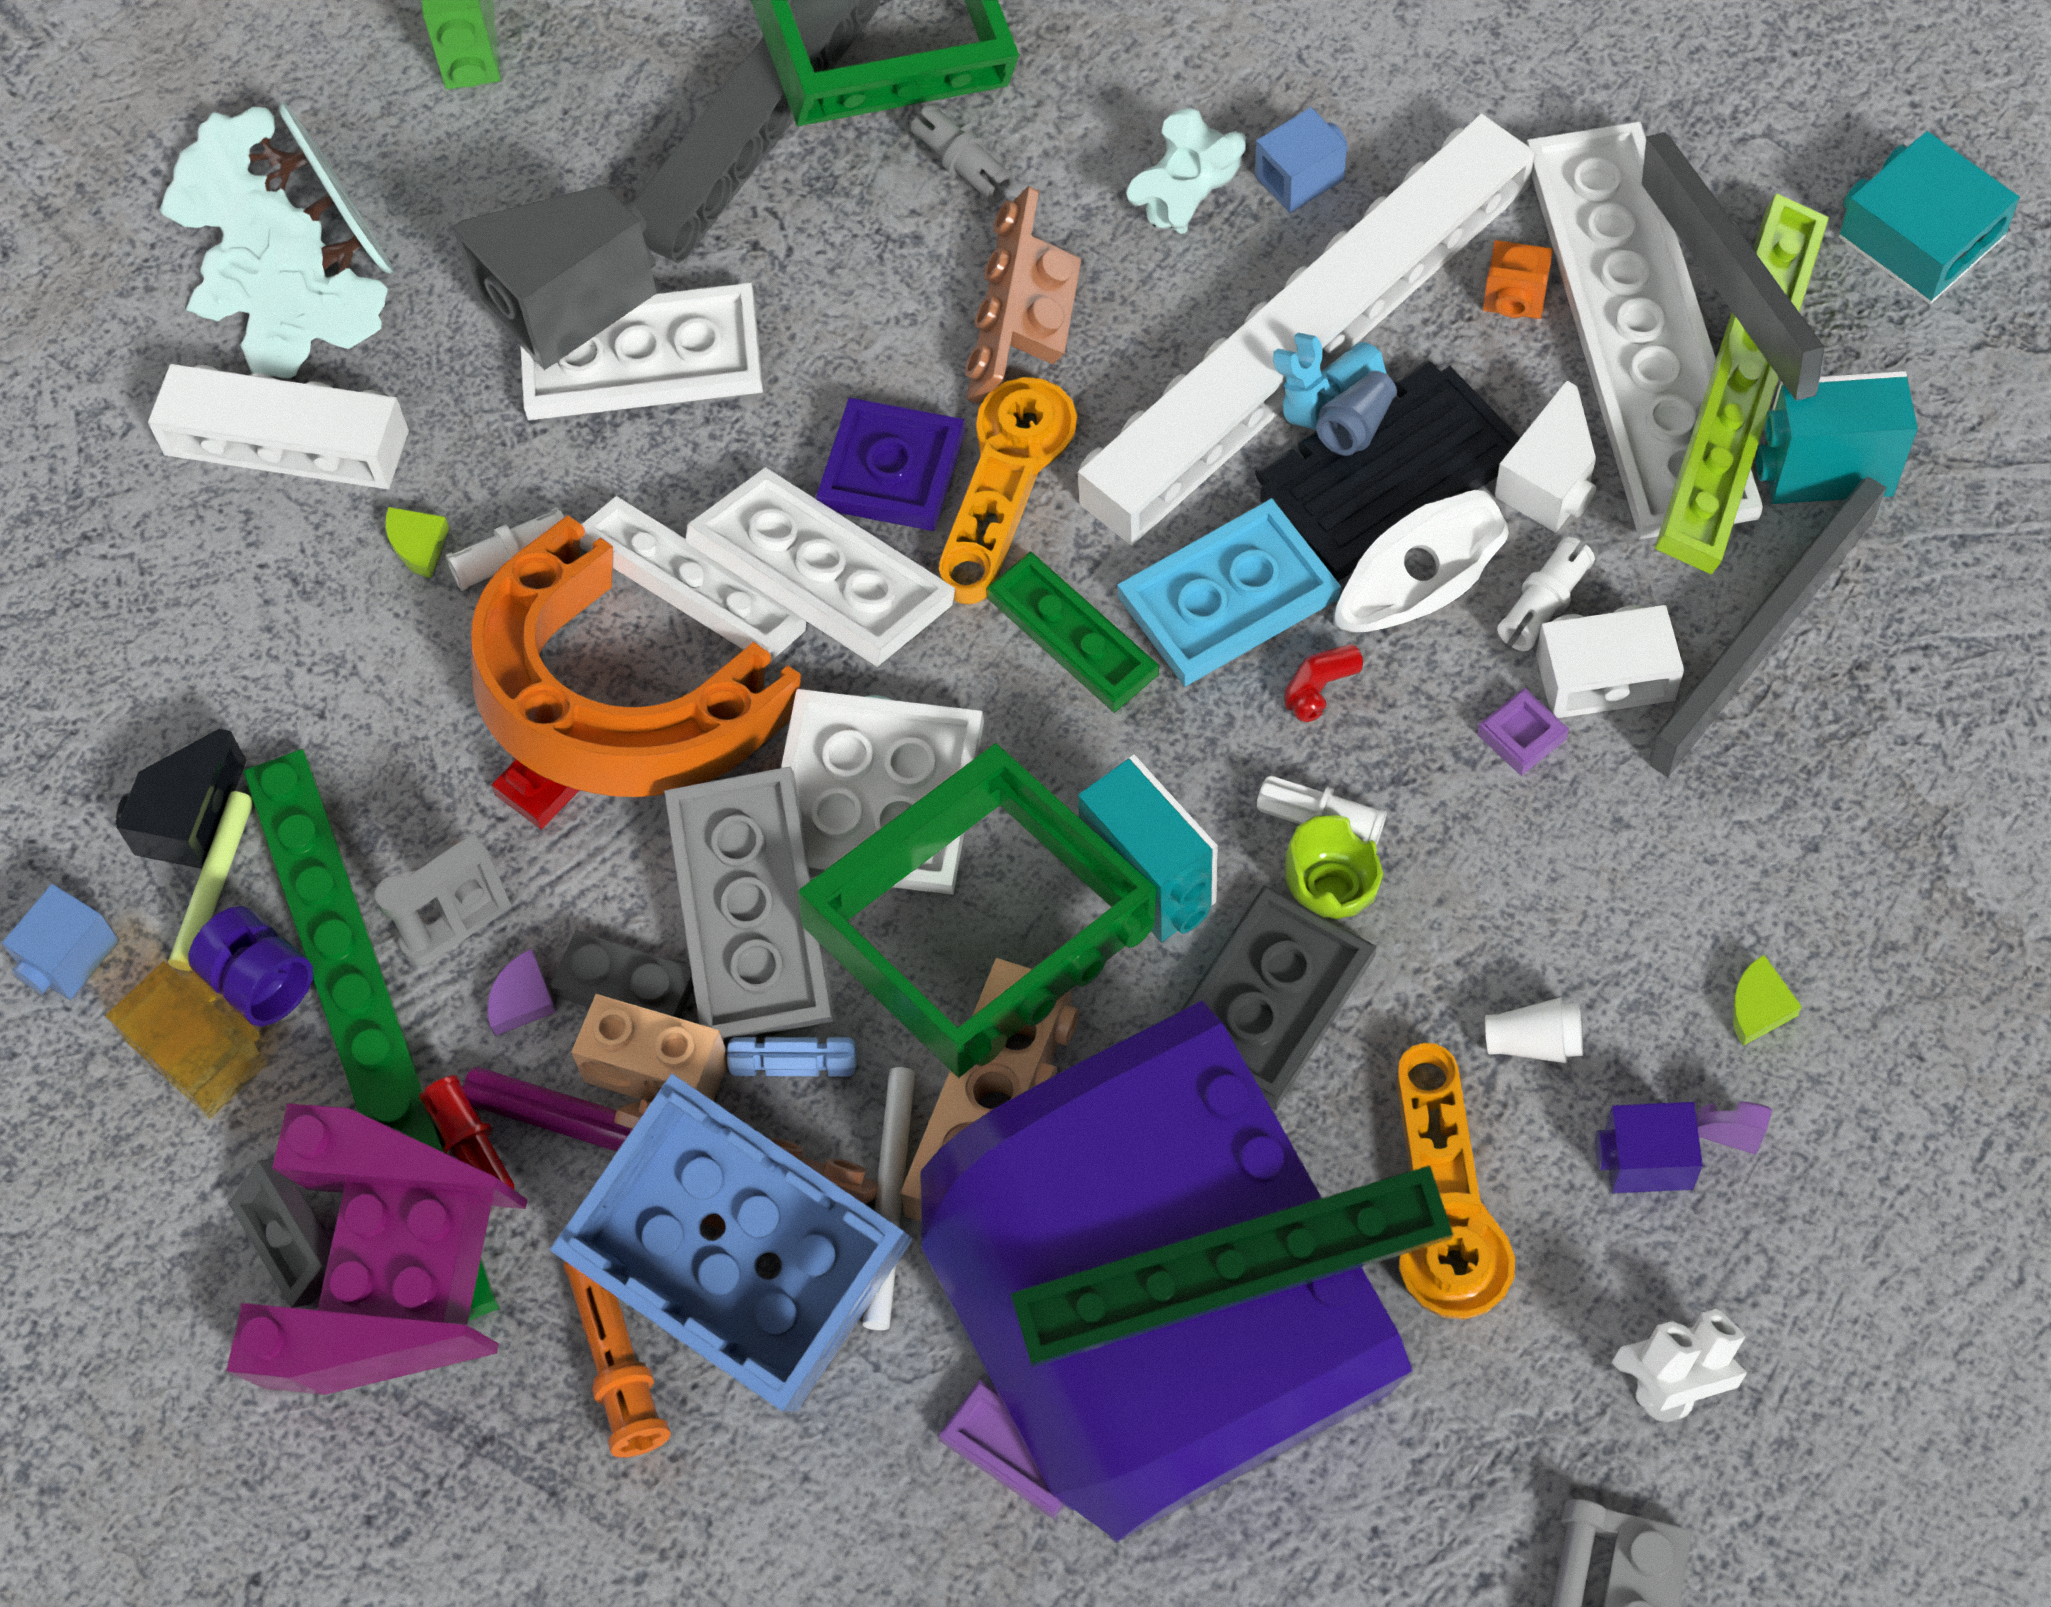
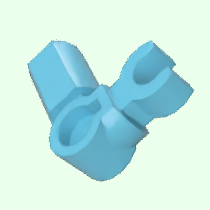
(1311, 388)

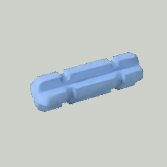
(792, 1056)

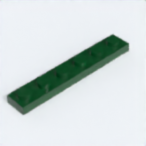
(1231, 1266)

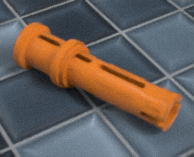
(621, 1380)

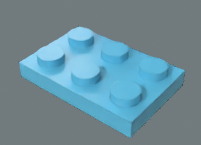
(1228, 592)

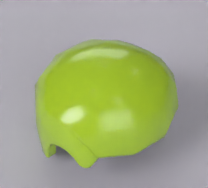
(1332, 867)

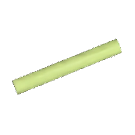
(212, 875)

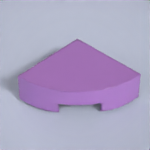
(518, 995)
(1737, 1129)

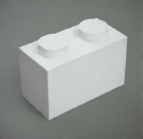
(1609, 660)

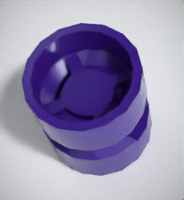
(250, 965)

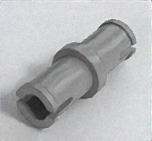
(962, 153)

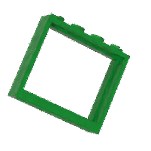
(891, 81)
(923, 831)

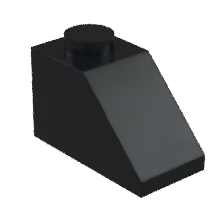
(181, 800)

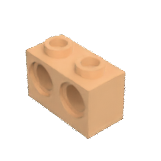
(639, 1048)

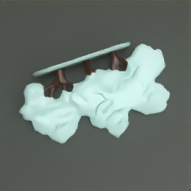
(269, 249)

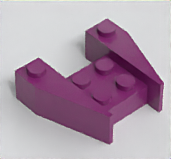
(396, 1263)

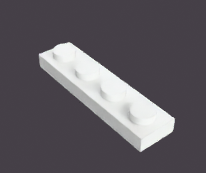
(690, 579)

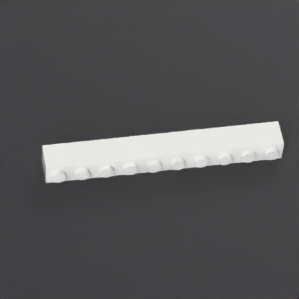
(1336, 298)

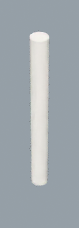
(891, 1179)

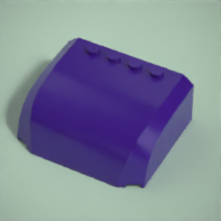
(1118, 1162)

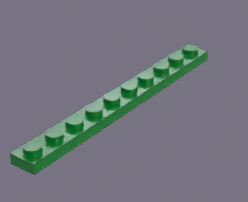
(344, 959)

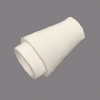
(1537, 1031)

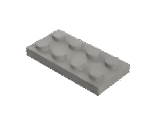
(738, 884)

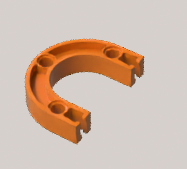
(596, 743)

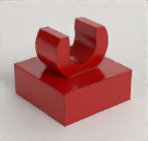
(531, 794)

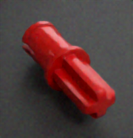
(462, 1127)

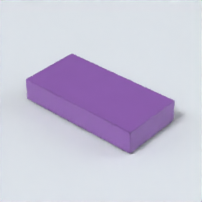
(988, 1439)

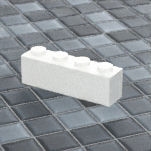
(279, 425)

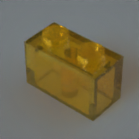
(188, 1038)

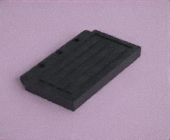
(1426, 449)

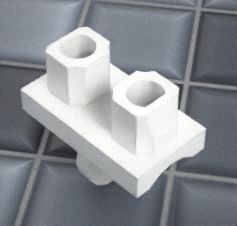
(1683, 1364)

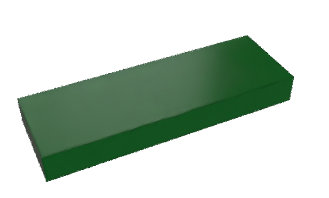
(1072, 631)

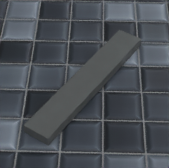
(1733, 267)
(1766, 626)

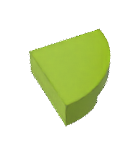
(416, 538)
(1762, 1002)

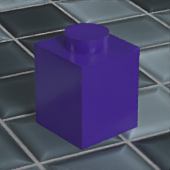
(1650, 1147)

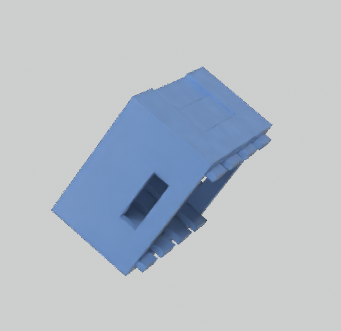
(647, 1248)

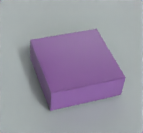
(1522, 731)

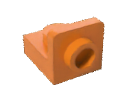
(1517, 280)

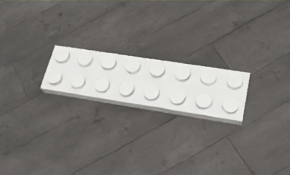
(1629, 309)

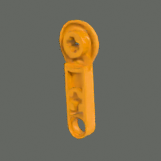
(1006, 474)
(1453, 1167)

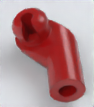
(1315, 672)

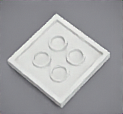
(869, 762)

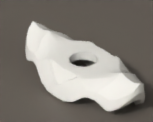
(1459, 535)

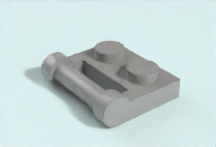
(463, 889)
(1644, 1564)

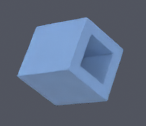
(1301, 159)
(59, 943)

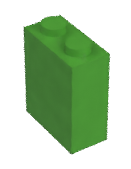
(463, 41)

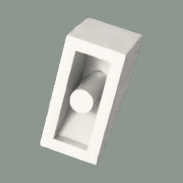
(1551, 464)

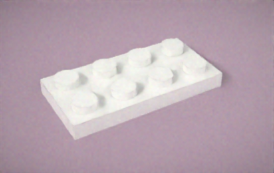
(658, 354)
(820, 566)

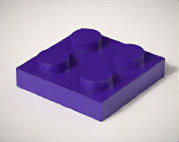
(891, 464)

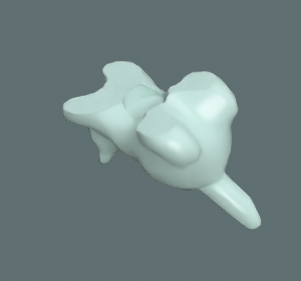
(1192, 166)

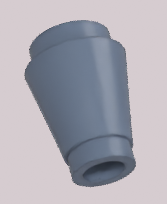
(1356, 414)

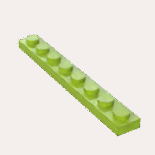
(1737, 401)

